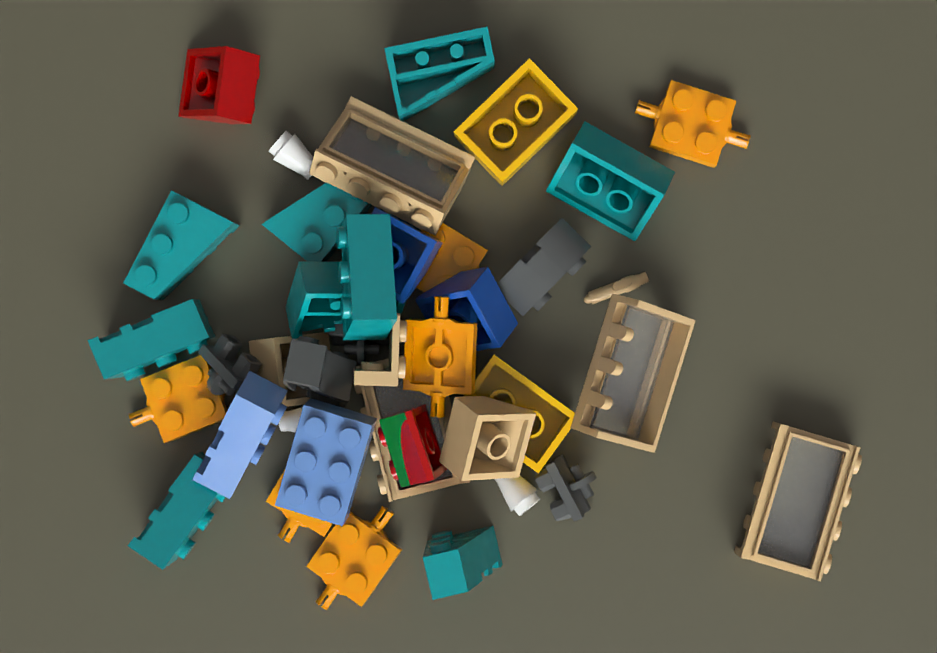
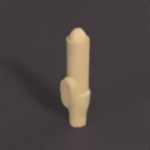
(624, 285)

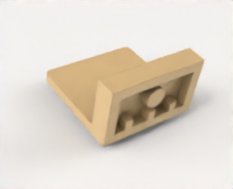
(373, 373)

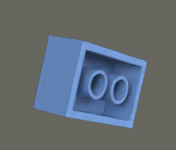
(325, 461)

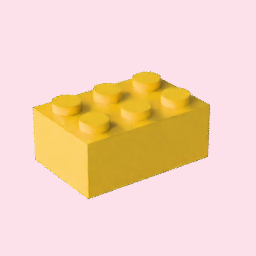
(515, 122)
(552, 417)

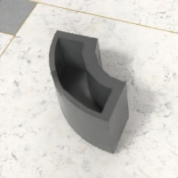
(543, 266)
(319, 371)

